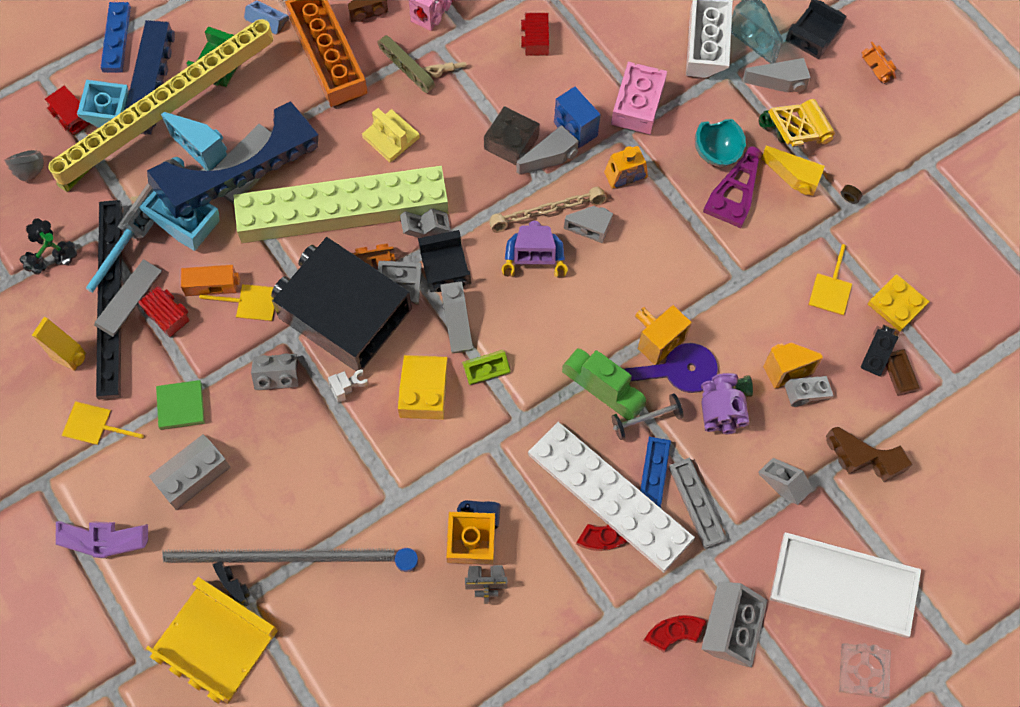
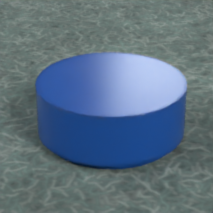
(406, 560)

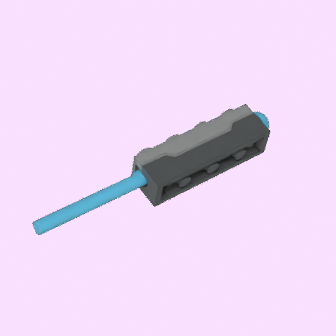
(134, 225)

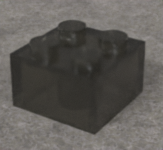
(511, 135)

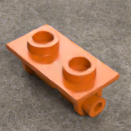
(876, 56)
(381, 253)

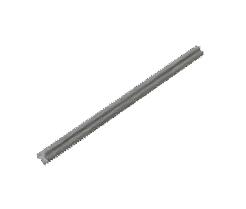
(278, 555)

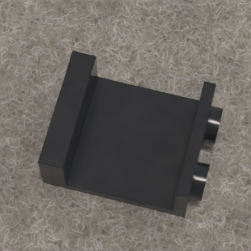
(443, 260)

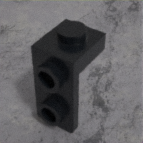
(879, 350)

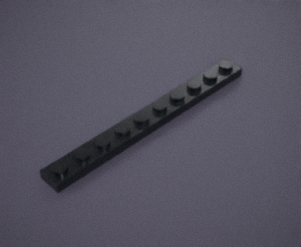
(108, 347)

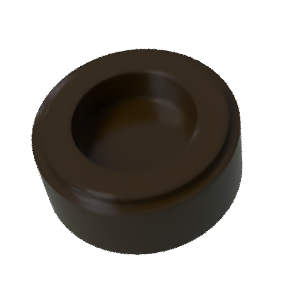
(851, 194)

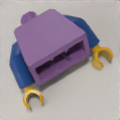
(534, 246)

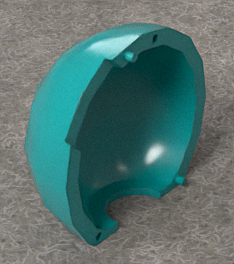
(720, 142)

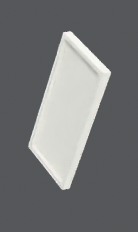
(846, 585)

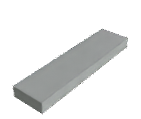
(127, 298)
(697, 503)

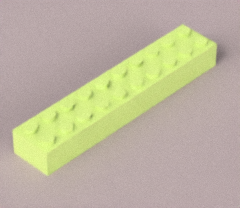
(338, 204)

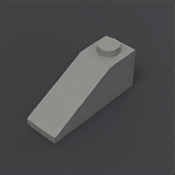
(780, 76)
(550, 152)
(456, 317)

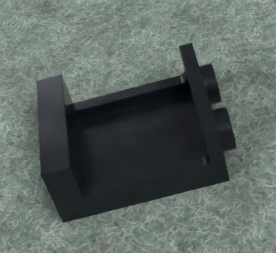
(816, 28)

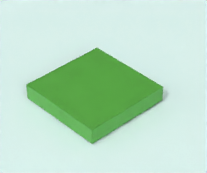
(180, 404)

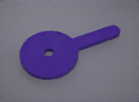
(676, 368)

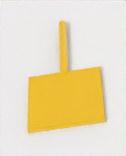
(831, 292)
(254, 302)
(88, 422)

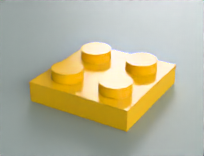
(898, 303)

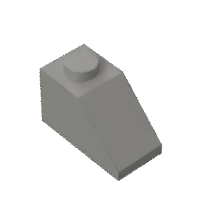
(590, 223)
(786, 480)

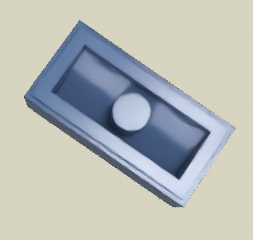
(259, 10)

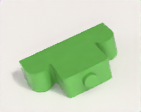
(605, 382)

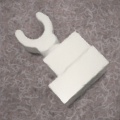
(342, 385)

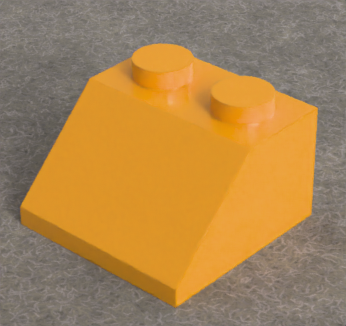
(790, 362)
(470, 538)

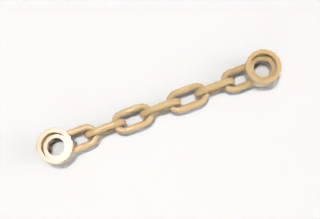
(499, 223)

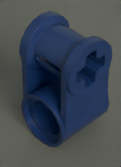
(481, 507)

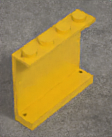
(213, 642)

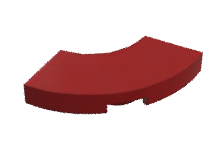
(600, 538)
(675, 629)

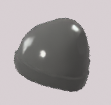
(25, 164)

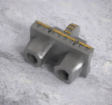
(496, 581)

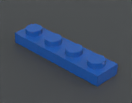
(115, 37)

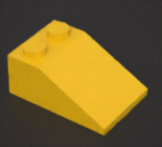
(422, 387)

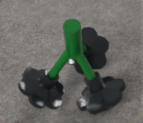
(41, 232)

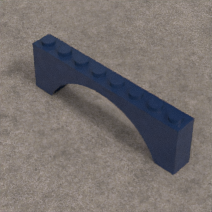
(189, 189)

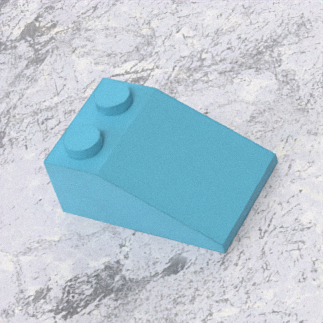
(197, 139)
(186, 229)

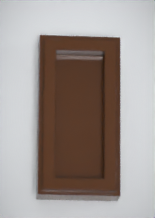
(901, 373)

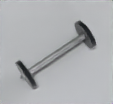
(675, 407)

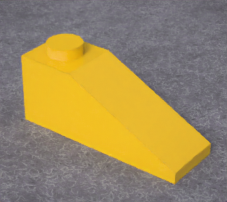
(795, 171)
(59, 345)

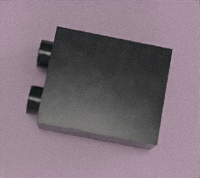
(341, 303)

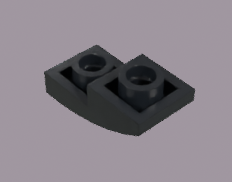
(235, 587)

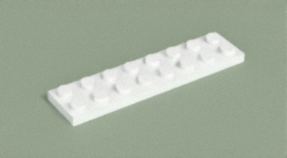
(611, 496)

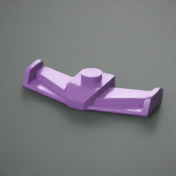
(101, 538)

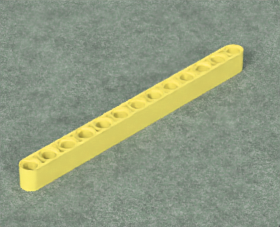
(165, 98)

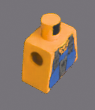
(626, 167)

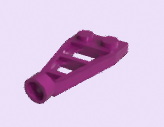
(729, 210)

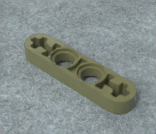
(406, 64)

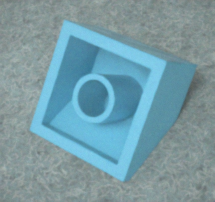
(102, 101)

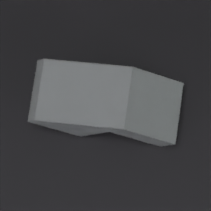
(428, 224)

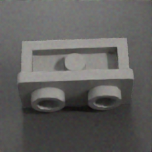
(274, 371)

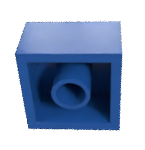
(577, 116)

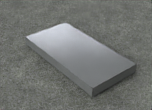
(243, 151)

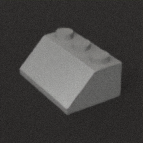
(189, 471)
(734, 623)

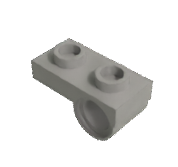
(808, 389)

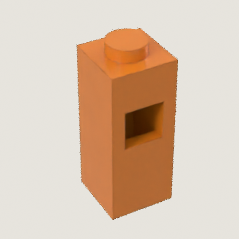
(209, 280)

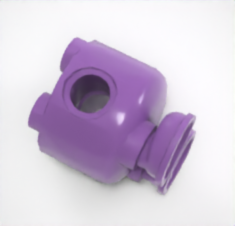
(722, 406)

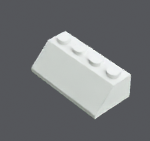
(709, 37)

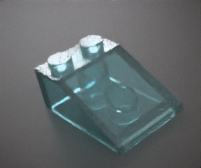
(756, 29)

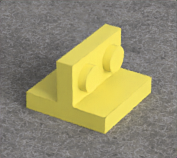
(390, 134)

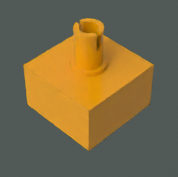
(662, 333)

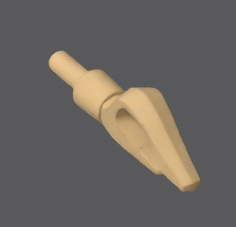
(441, 68)

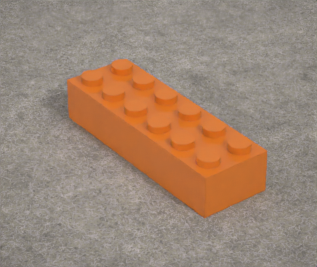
(327, 50)

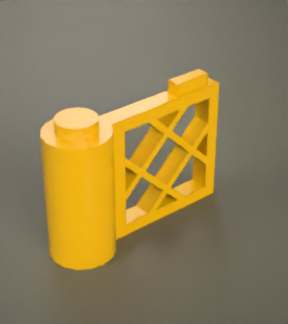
(811, 119)

